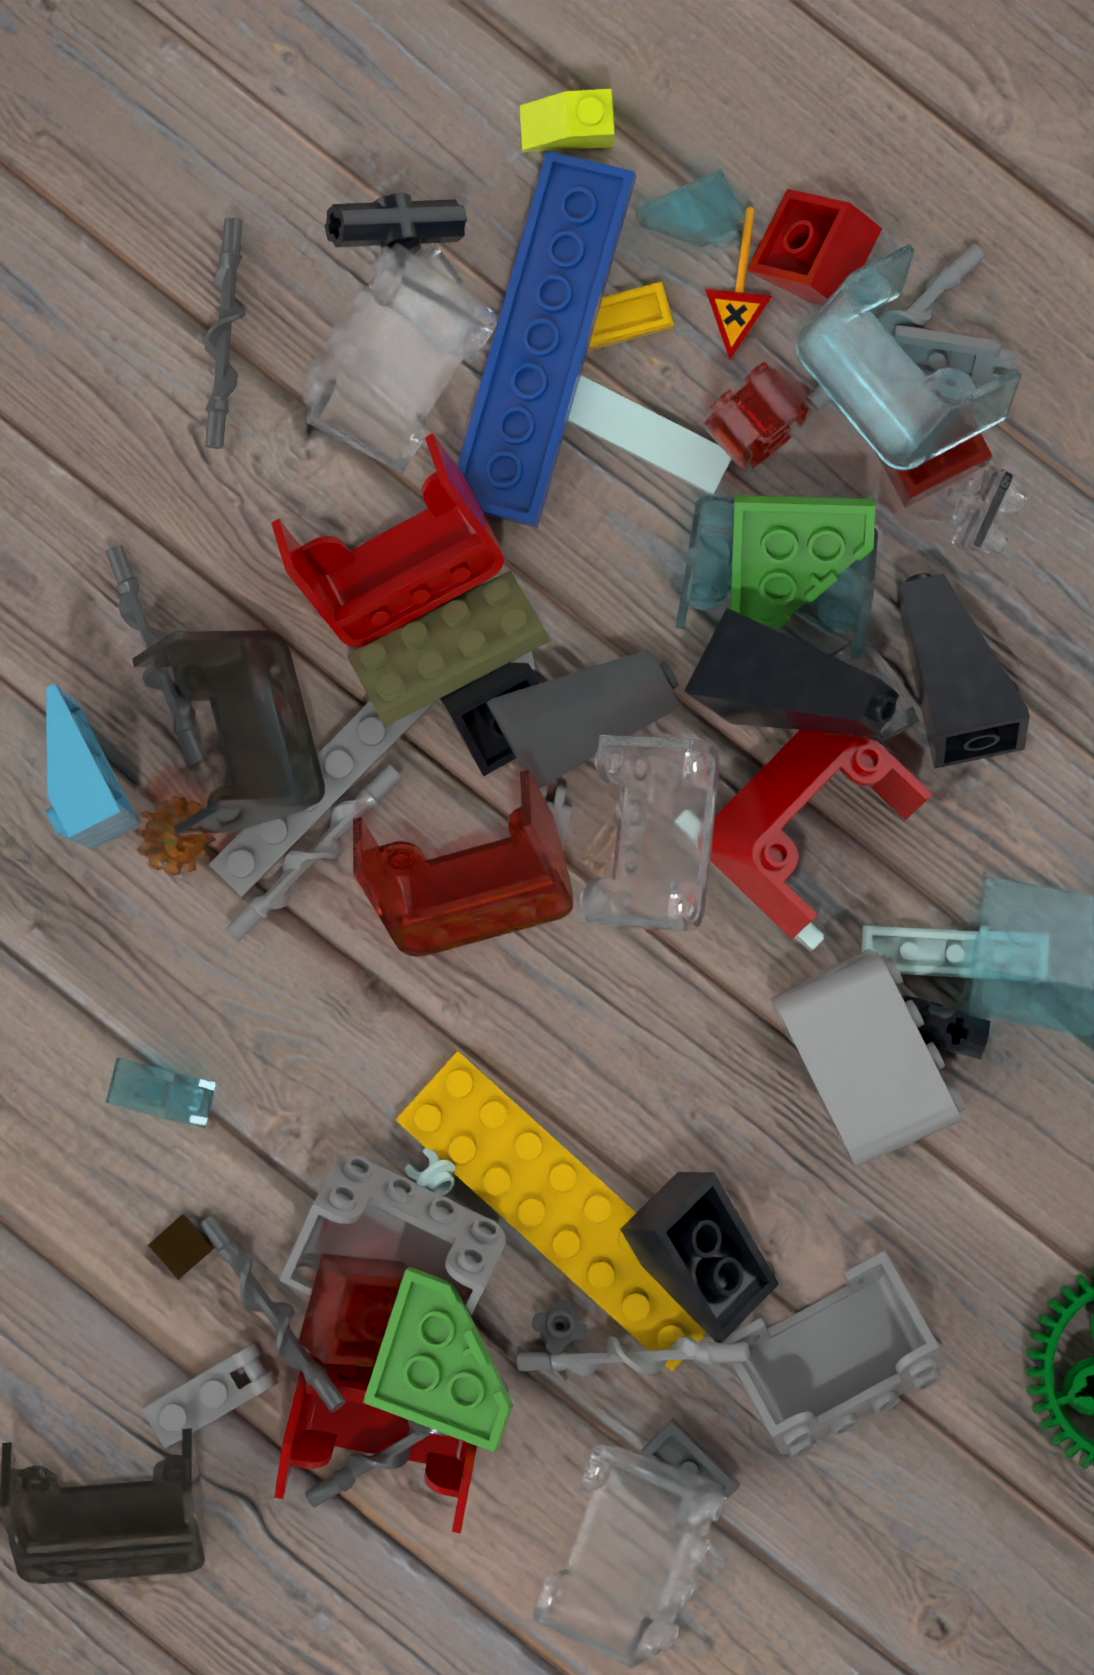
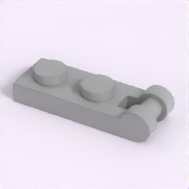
(208, 1396)

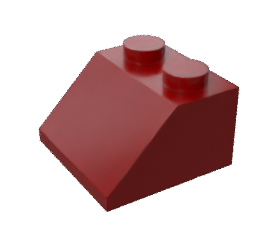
(813, 245)

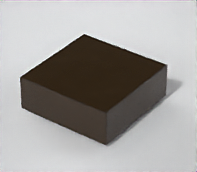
(181, 1246)

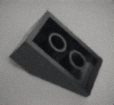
(701, 1252)

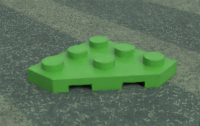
(793, 551)
(438, 1366)

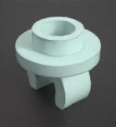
(437, 1177)

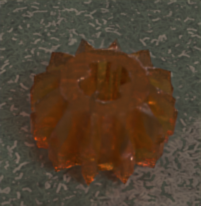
(162, 846)

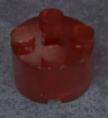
(757, 417)

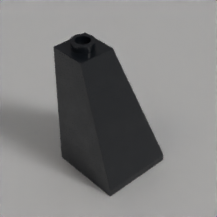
(778, 682)
(961, 686)

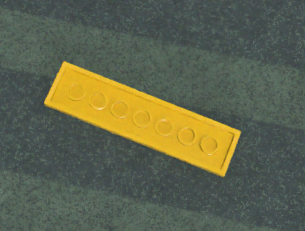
(544, 1197)

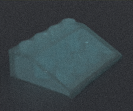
(1033, 958)

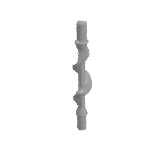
(922, 308)
(326, 847)
(643, 1362)

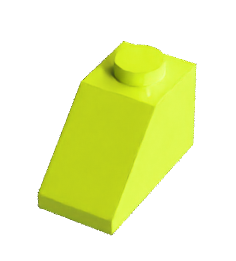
(568, 121)

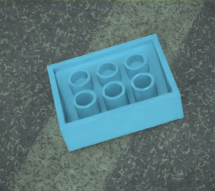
(80, 781)

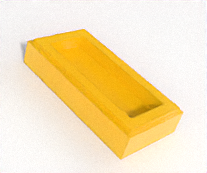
(631, 316)

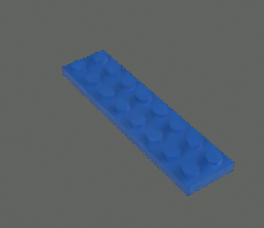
(543, 335)

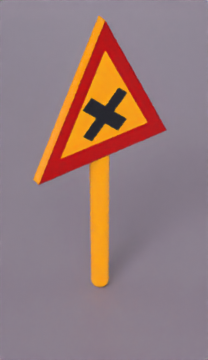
(737, 310)

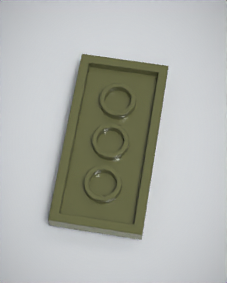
(448, 648)

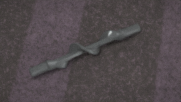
(218, 336)
(154, 677)
(278, 1314)
(391, 1457)

